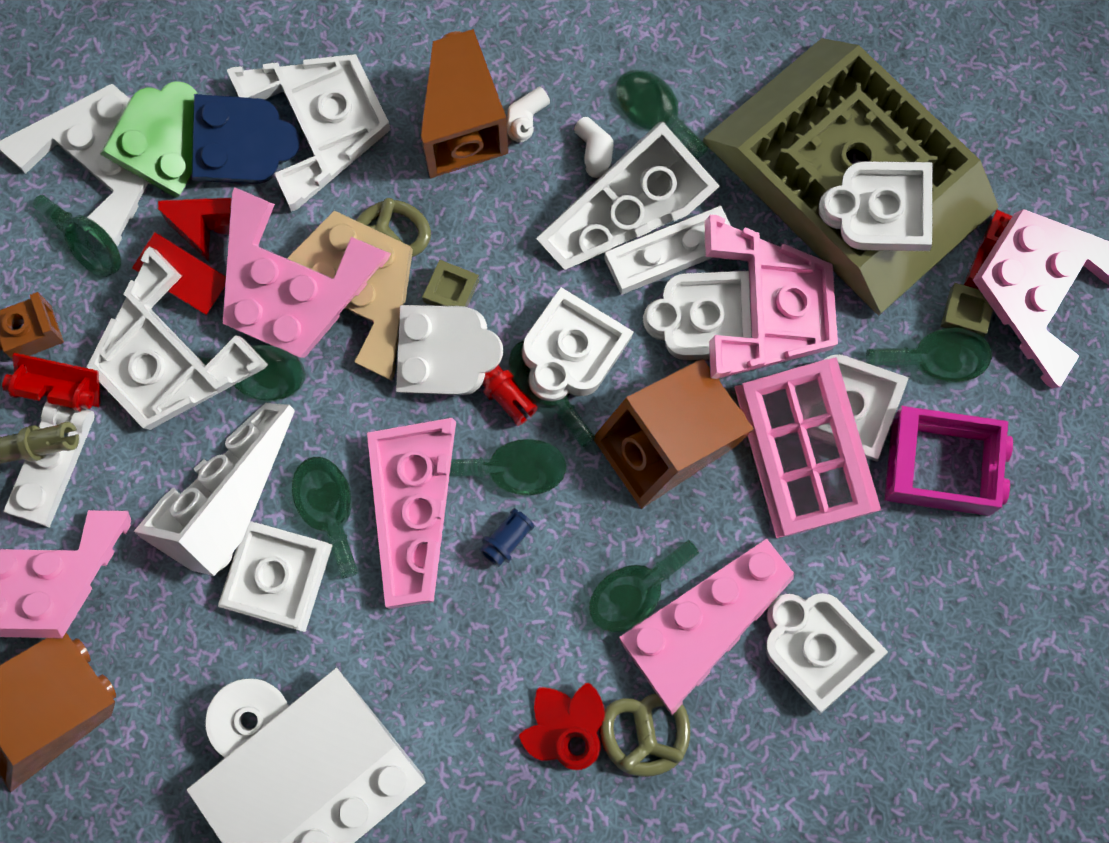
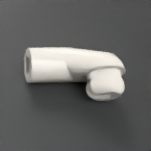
(521, 114)
(598, 147)

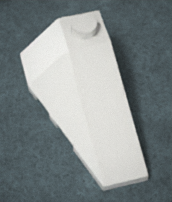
(639, 193)
(213, 513)

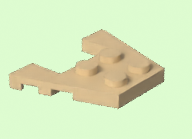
(384, 290)

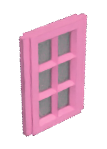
(807, 448)

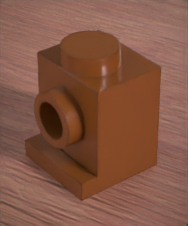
(38, 331)

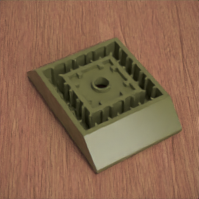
(794, 147)

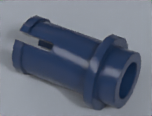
(506, 538)

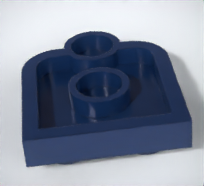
(239, 139)

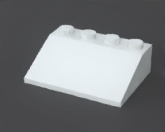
(309, 774)

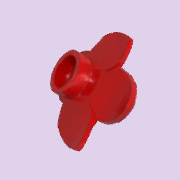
(562, 720)

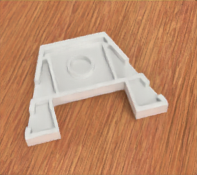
(333, 110)
(82, 133)
(150, 366)

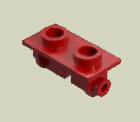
(60, 382)

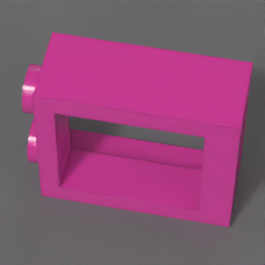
(902, 453)

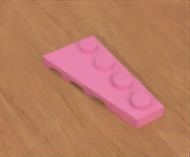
(410, 497)
(695, 630)

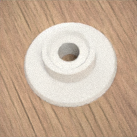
(229, 704)

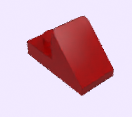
(196, 218)

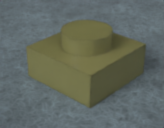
(450, 286)
(967, 310)

